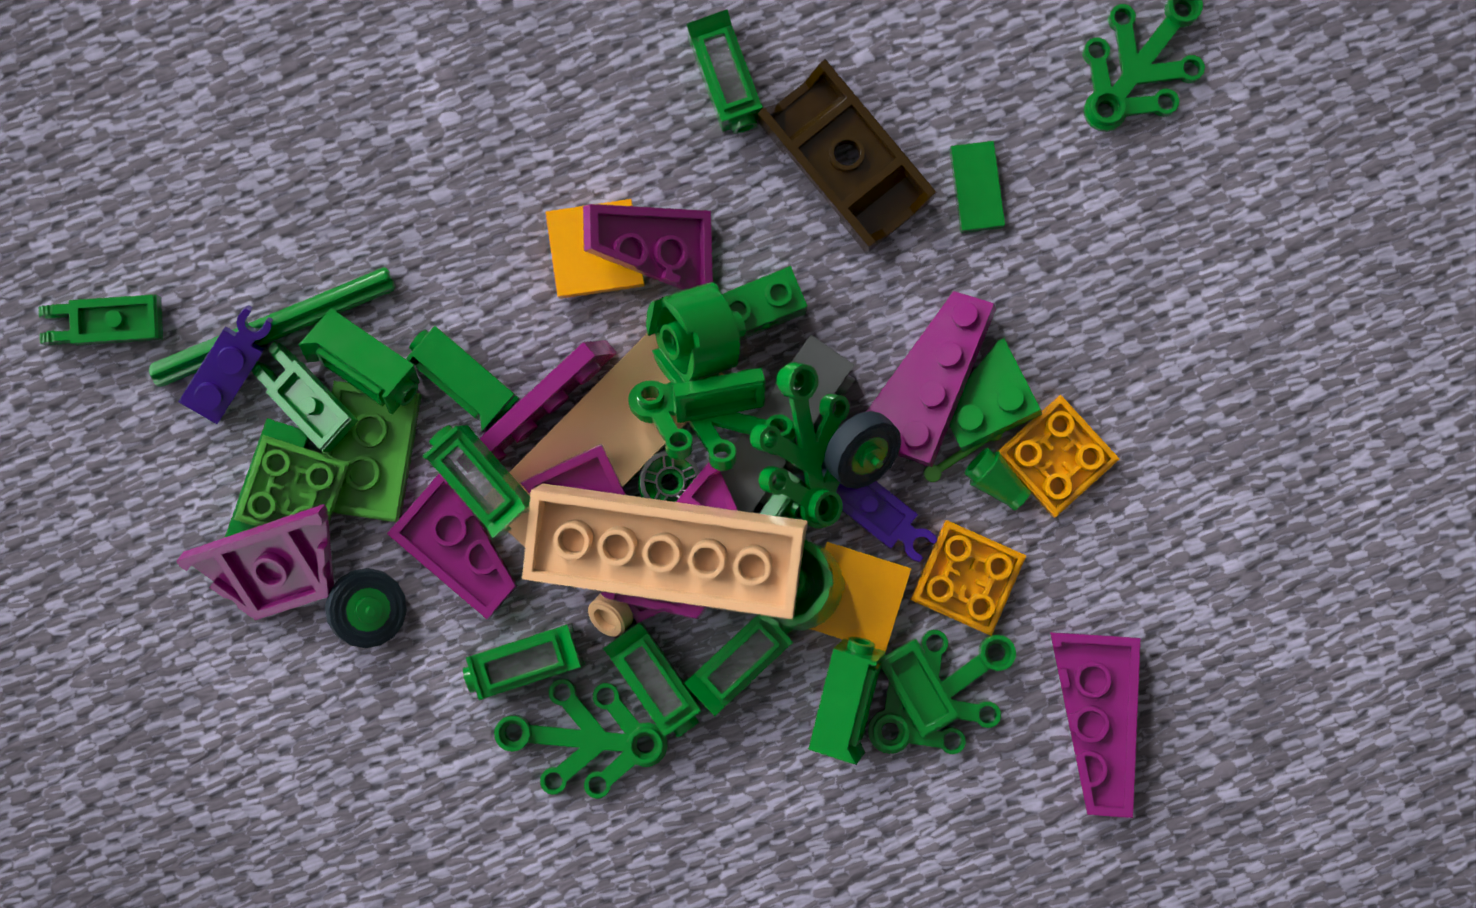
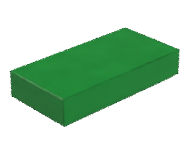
(977, 187)
(719, 395)
(919, 688)

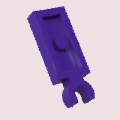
(225, 368)
(883, 517)

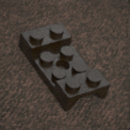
(869, 195)

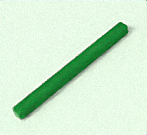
(284, 322)

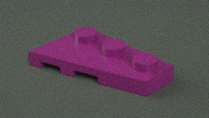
(652, 241)
(455, 547)

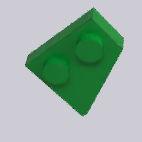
(993, 400)

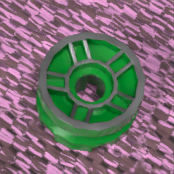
(659, 467)

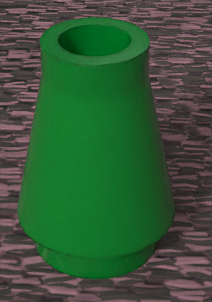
(996, 478)

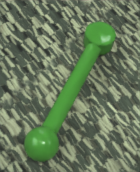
(934, 473)

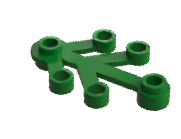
(1138, 68)
(660, 412)
(818, 501)
(953, 684)
(589, 739)

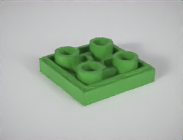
(289, 481)

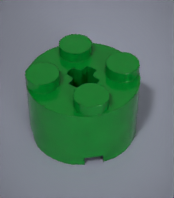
(695, 333)
(818, 590)

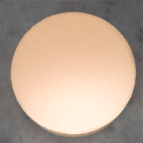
(610, 616)

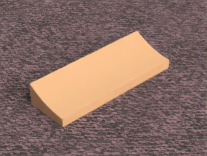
(601, 419)
(664, 550)

